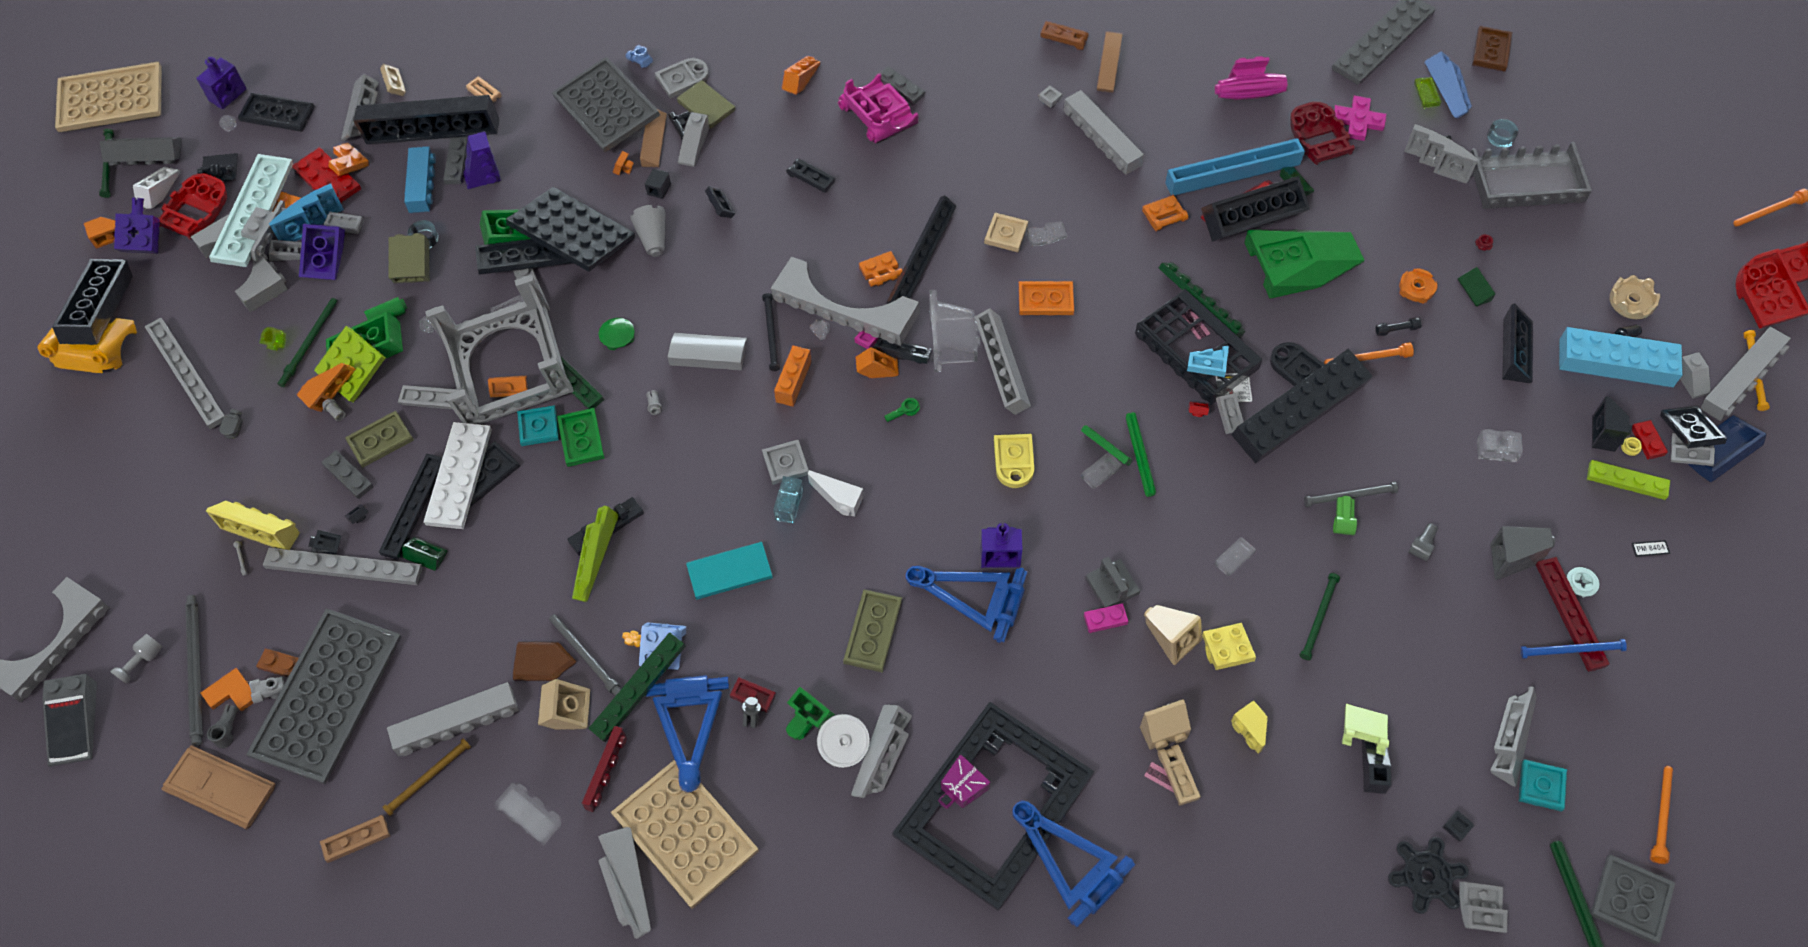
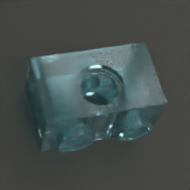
(788, 499)

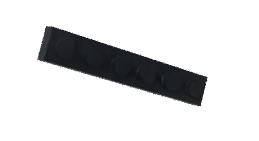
(411, 507)

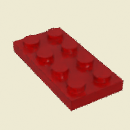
(316, 173)

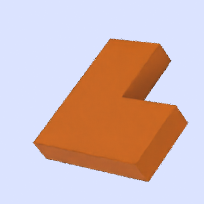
(229, 686)

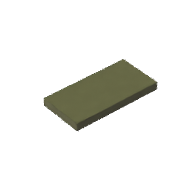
(872, 630)

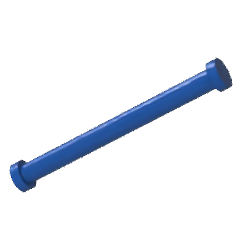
(1619, 645)

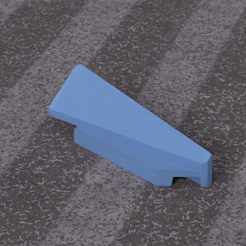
(1450, 83)

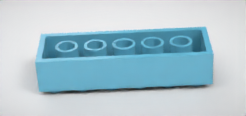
(1620, 357)

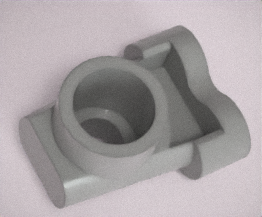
(266, 688)

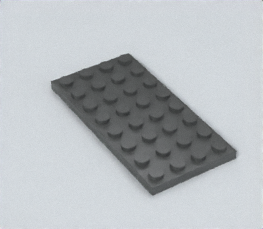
(324, 696)

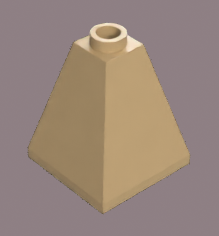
(1174, 630)

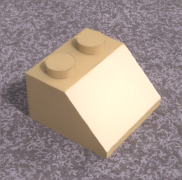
(564, 705)
(1166, 725)

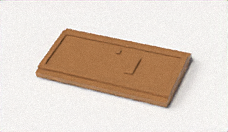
(218, 787)

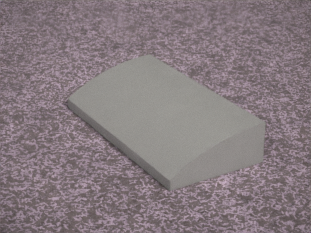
(707, 351)

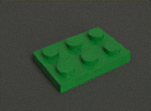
(580, 437)

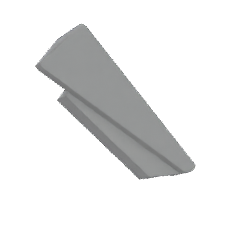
(362, 94)
(1513, 737)
(882, 751)
(624, 880)

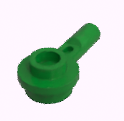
(909, 407)

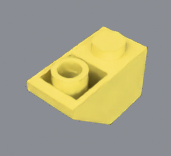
(1252, 725)

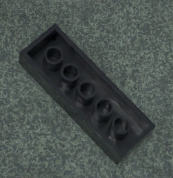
(1255, 208)
(92, 301)

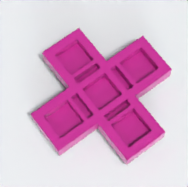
(1360, 118)

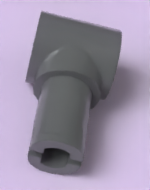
(1423, 545)
(223, 726)

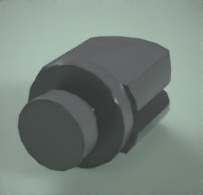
(231, 424)
(751, 710)

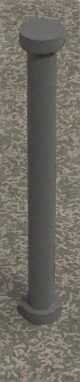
(1392, 487)

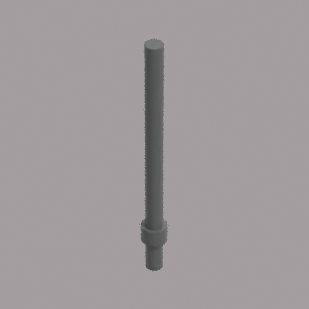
(610, 684)

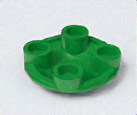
(616, 333)

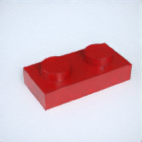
(1650, 439)

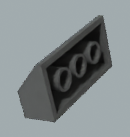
(141, 149)

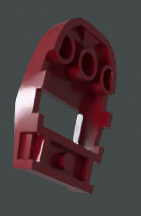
(1315, 120)

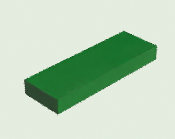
(1106, 445)

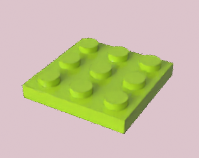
(355, 352)

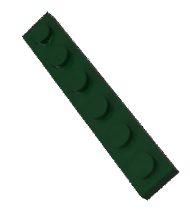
(1184, 282)
(637, 686)

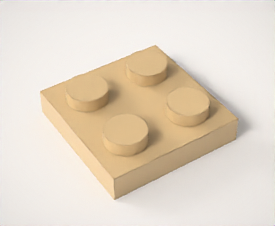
(1006, 232)

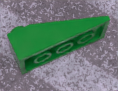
(494, 227)
(380, 332)

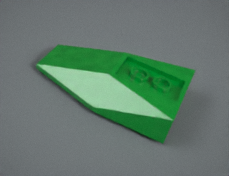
(1302, 258)

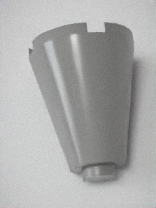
(650, 228)

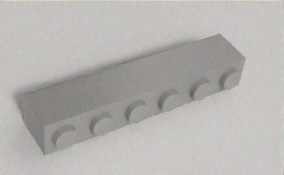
(1103, 132)
(1002, 361)
(1745, 373)
(452, 719)

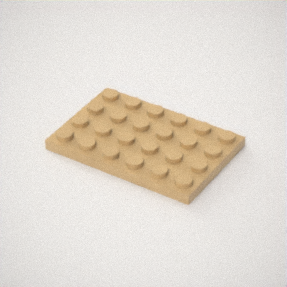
(108, 97)
(685, 835)

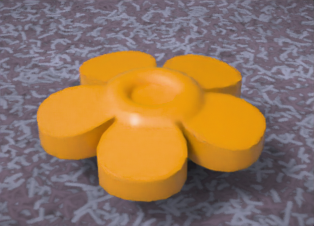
(632, 638)

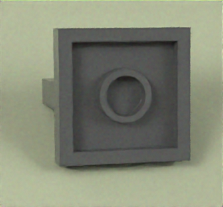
(1112, 583)

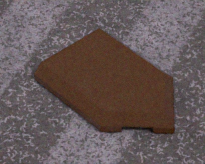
(540, 661)

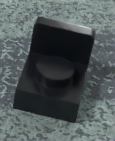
(325, 542)

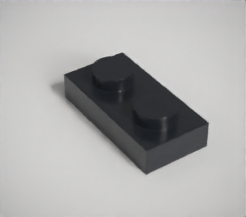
(720, 202)

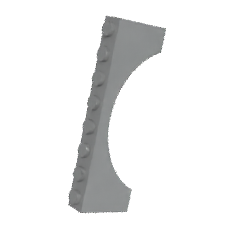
(887, 322)

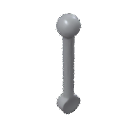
(237, 544)

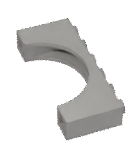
(263, 281)
(80, 613)

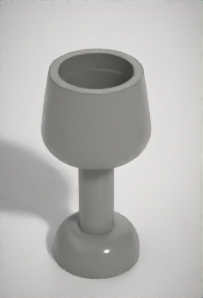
(146, 649)

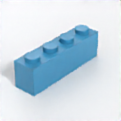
(419, 179)

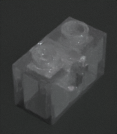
(1499, 445)

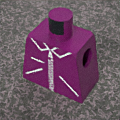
(962, 784)

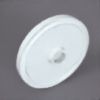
(843, 740)

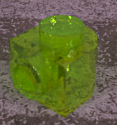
(273, 338)

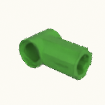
(1344, 520)

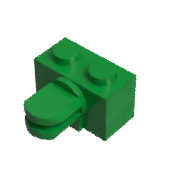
(808, 713)

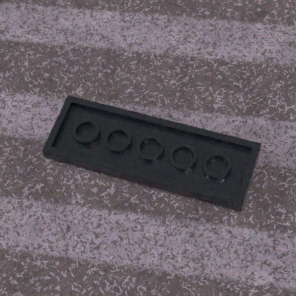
(515, 256)

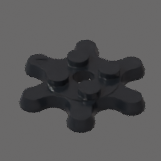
(1431, 861)

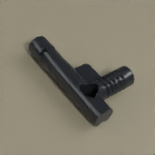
(678, 122)

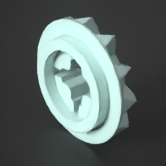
(1587, 577)

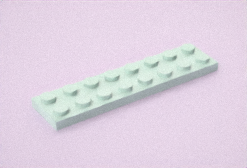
(259, 190)

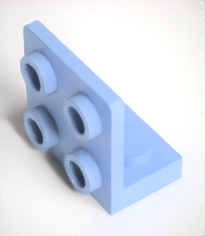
(653, 634)

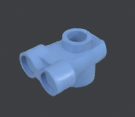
(639, 56)

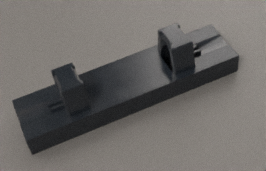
(627, 511)

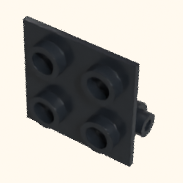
(220, 166)

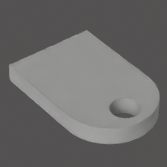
(682, 76)

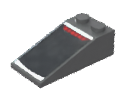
(69, 718)

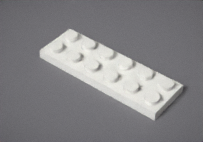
(457, 475)

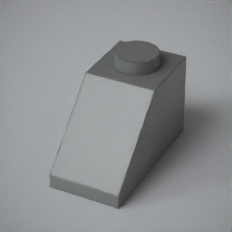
(1695, 375)

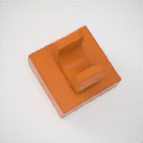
(623, 164)

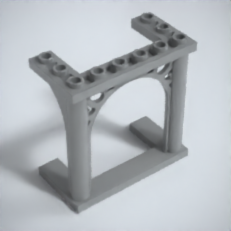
(452, 335)

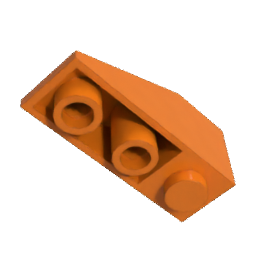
(799, 74)

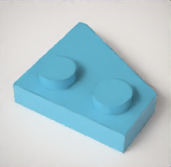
(1209, 361)

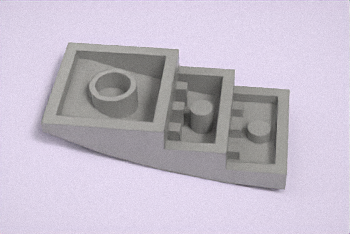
(1442, 153)

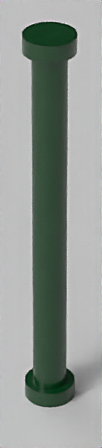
(104, 191)
(1306, 653)

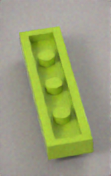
(1628, 479)

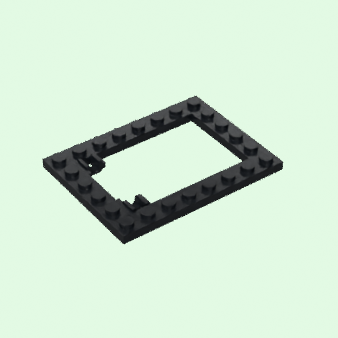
(1004, 729)

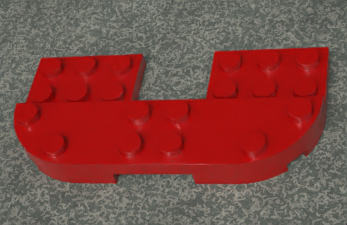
(1771, 285)

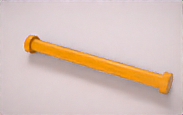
(1762, 404)

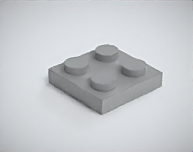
(786, 461)

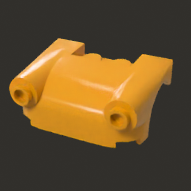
(89, 357)

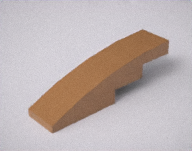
(1109, 62)

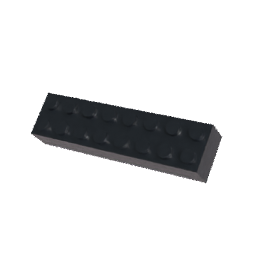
(426, 119)
(1301, 405)

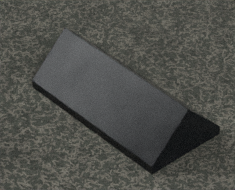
(1517, 346)

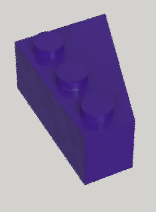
(480, 162)

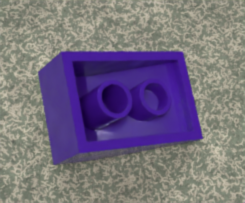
(321, 251)

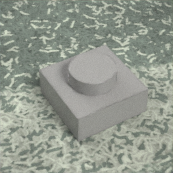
(1050, 96)

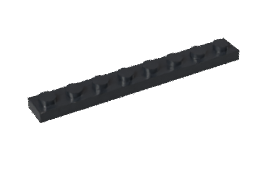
(923, 249)

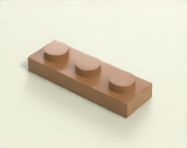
(355, 839)

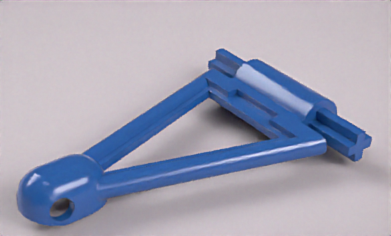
(1003, 604)
(688, 692)
(1096, 885)

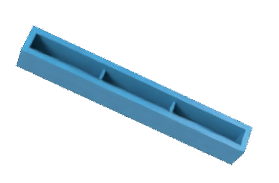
(1234, 167)

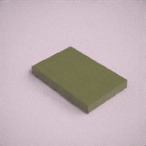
(706, 101)
(379, 439)

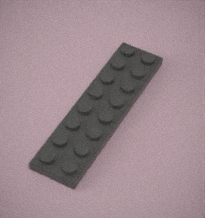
(1382, 39)

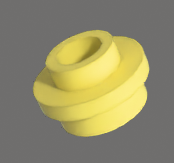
(1632, 442)

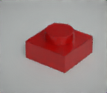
(1198, 409)

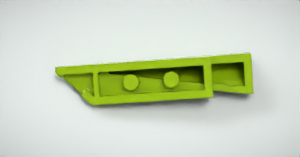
(593, 550)

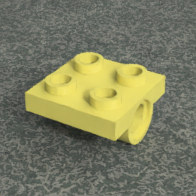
(1228, 646)

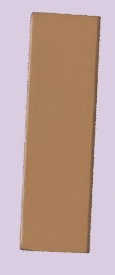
(653, 141)

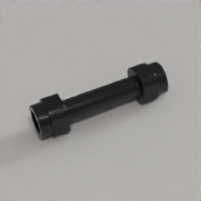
(1383, 329)

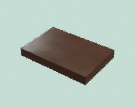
(1492, 48)

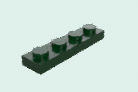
(582, 389)

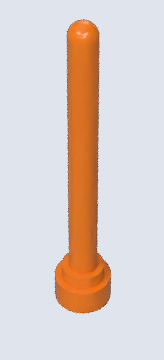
(1798, 197)
(1405, 350)
(1660, 853)

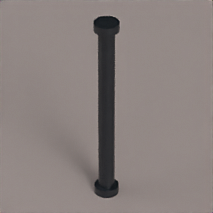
(767, 298)

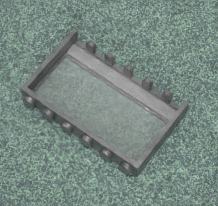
(1530, 177)

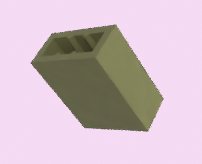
(409, 258)

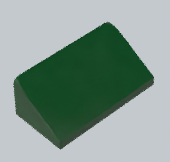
(1290, 172)
(1476, 287)
(423, 553)

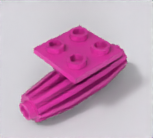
(1249, 80)

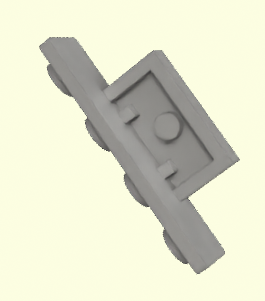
(258, 229)

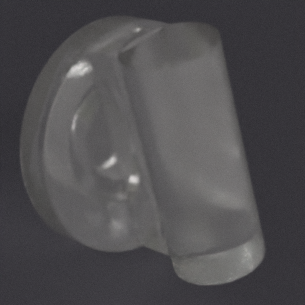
(820, 328)

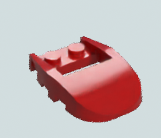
(200, 192)

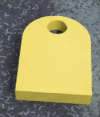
(1014, 457)

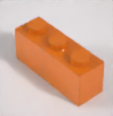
(792, 376)

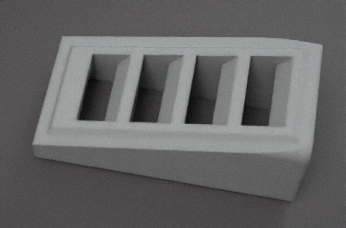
(283, 245)

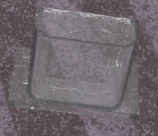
(952, 333)

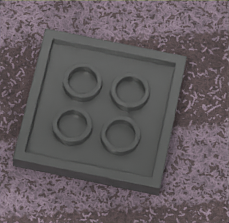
(1633, 899)

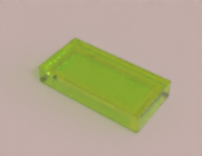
(1427, 92)

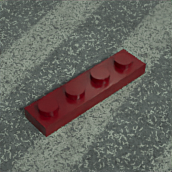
(601, 776)

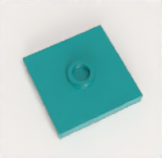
(538, 425)
(1542, 785)

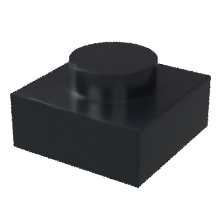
(357, 514)
(1458, 826)

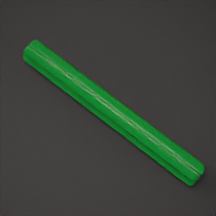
(1140, 454)

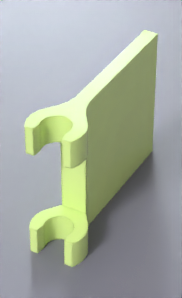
(1366, 726)

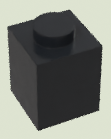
(657, 183)

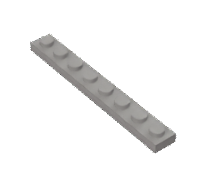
(185, 373)
(342, 566)

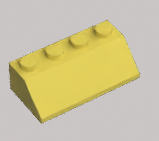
(254, 524)

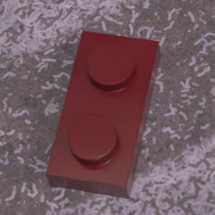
(744, 689)

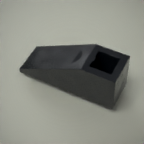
(1375, 769)

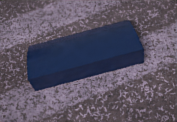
(1740, 443)

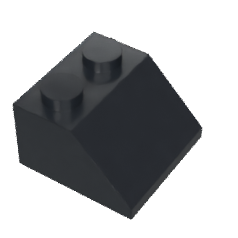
(1609, 426)

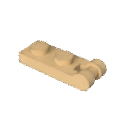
(1179, 775)

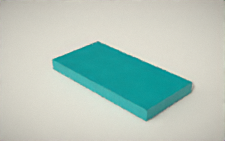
(729, 570)

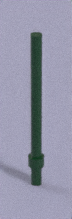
(290, 369)

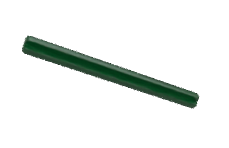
(1575, 894)

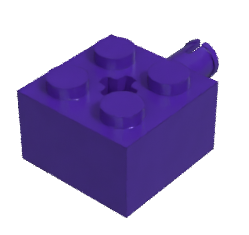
(221, 82)
(128, 224)
(1001, 547)

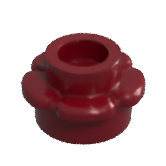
(1484, 242)

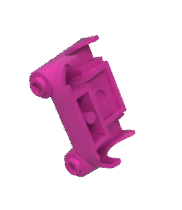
(878, 108)

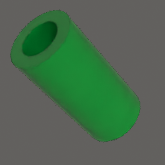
(394, 307)

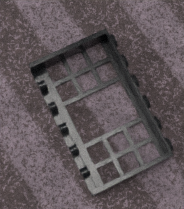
(1179, 366)

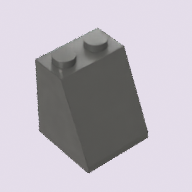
(1519, 549)

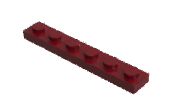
(1571, 612)

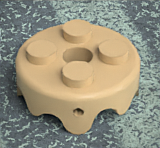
(1641, 291)

